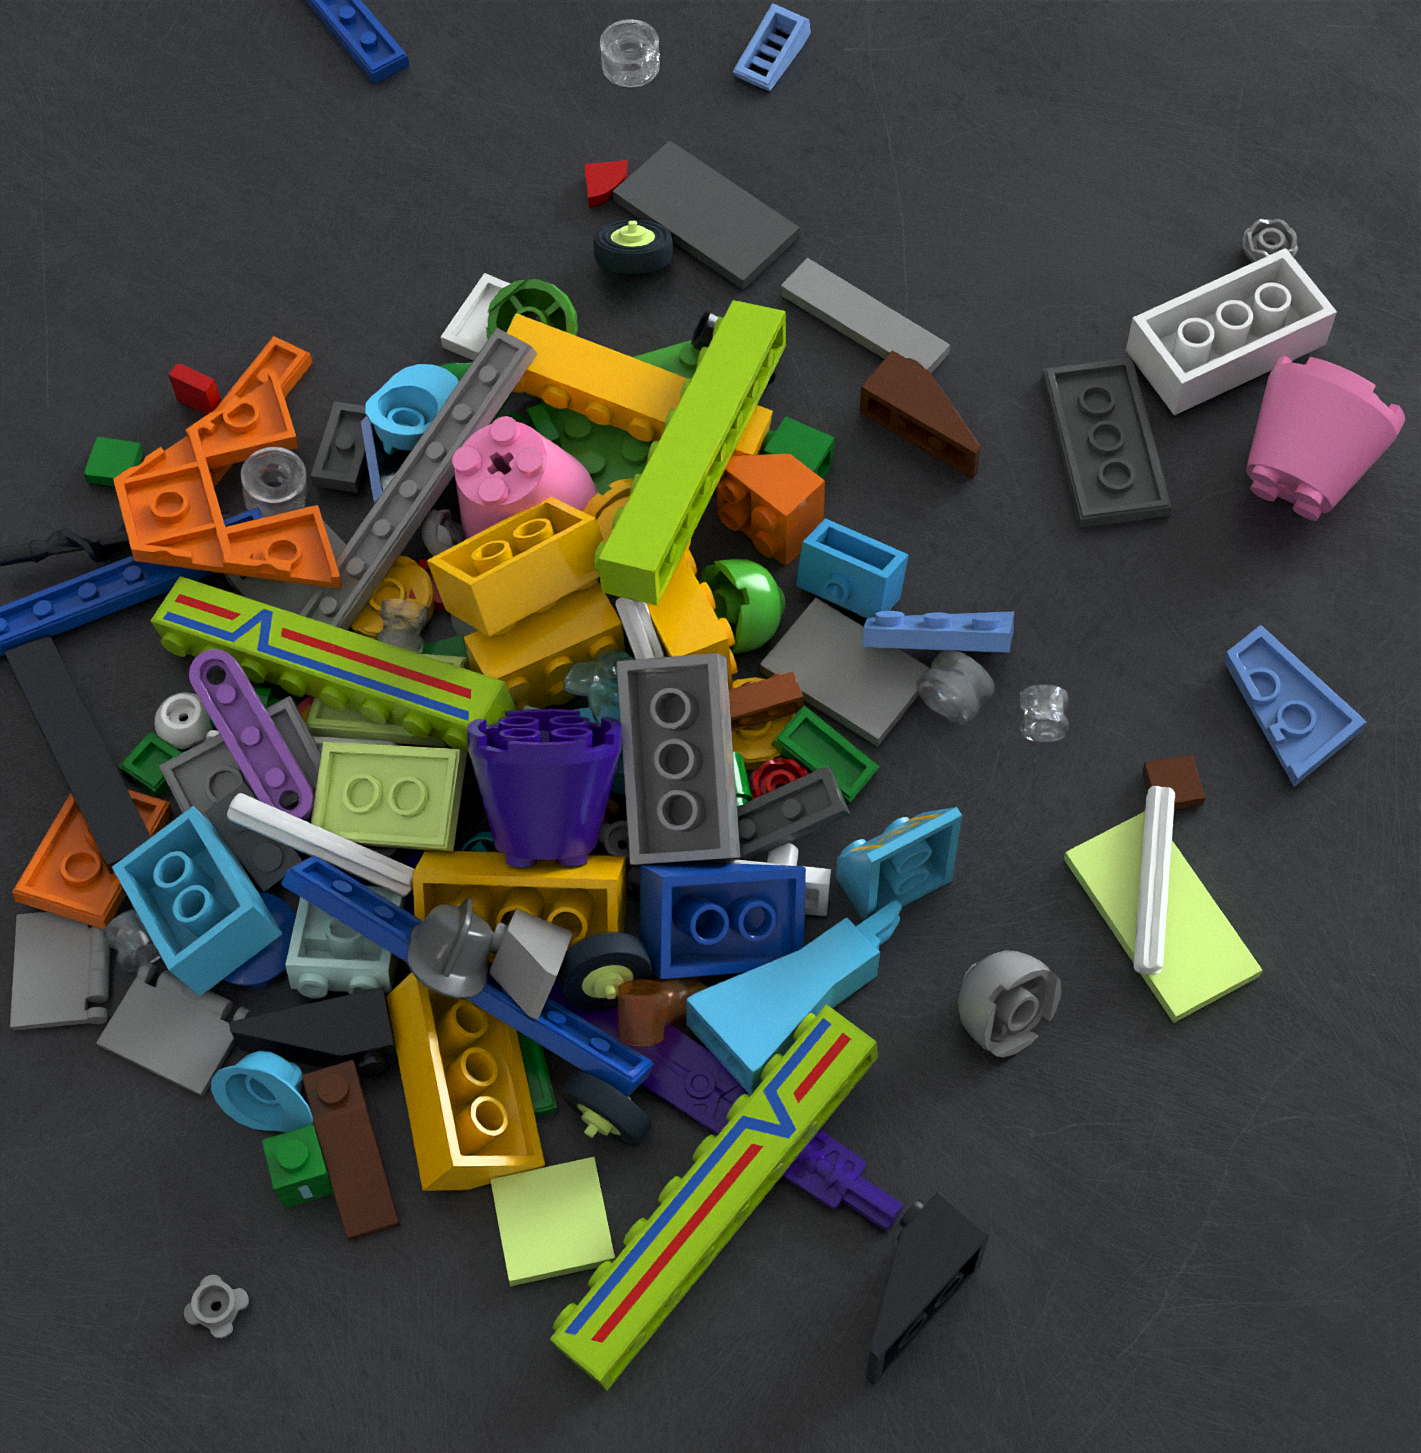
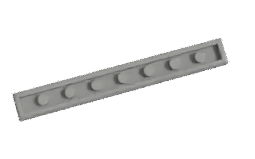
(420, 480)

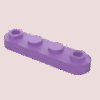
(250, 733)

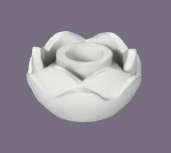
(182, 733)

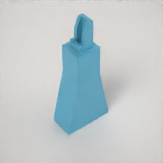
(760, 1010)

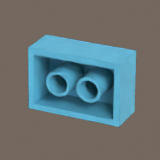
(196, 901)

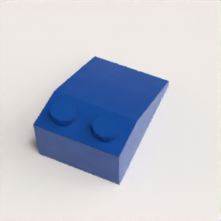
(719, 916)

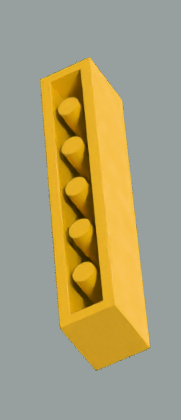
(610, 385)

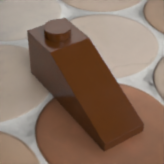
(913, 406)
(351, 1149)

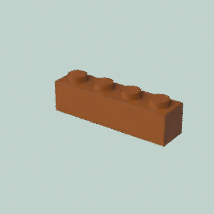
(764, 700)

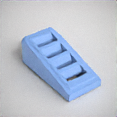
(775, 19)

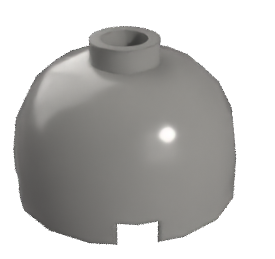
(1007, 999)

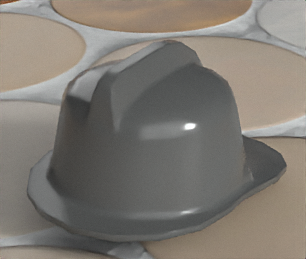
(451, 950)

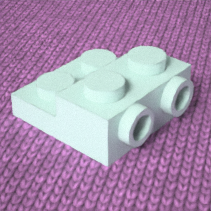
(334, 957)

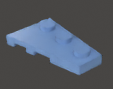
(940, 631)
(1291, 704)

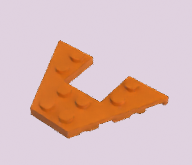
(176, 513)

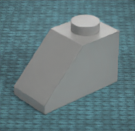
(528, 959)

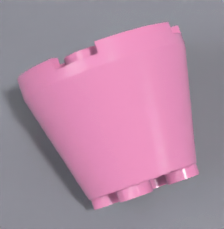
(1317, 434)
(511, 470)

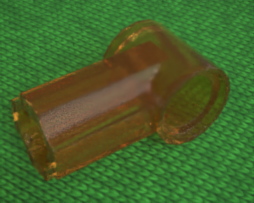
(650, 1006)

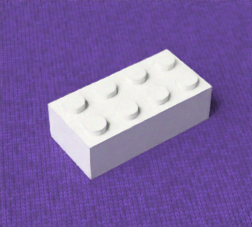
(1230, 331)

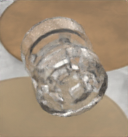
(403, 624)

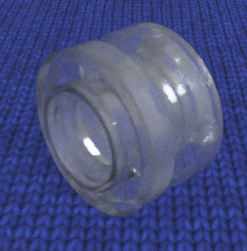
(630, 53)
(274, 465)
(955, 686)

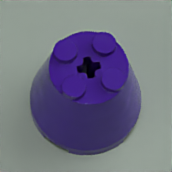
(545, 782)

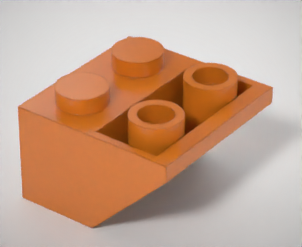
(771, 502)

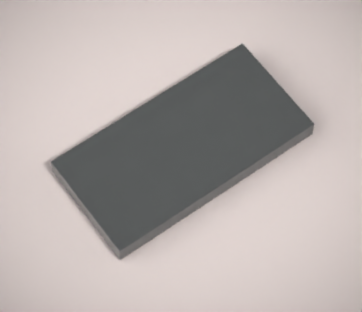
(707, 214)
(1106, 443)

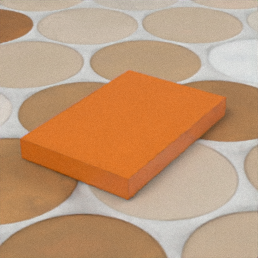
(69, 872)

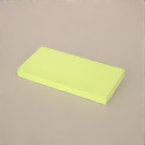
(1201, 947)

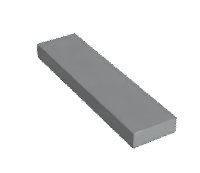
(861, 316)

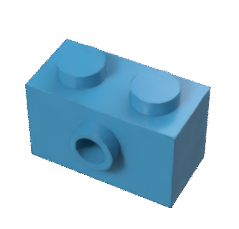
(851, 569)

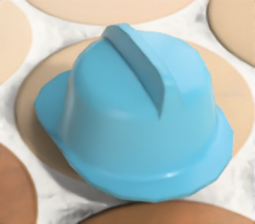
(409, 404)
(262, 1093)

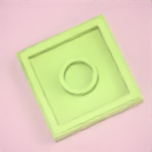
(552, 1221)

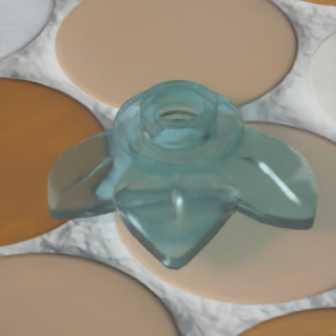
(598, 682)

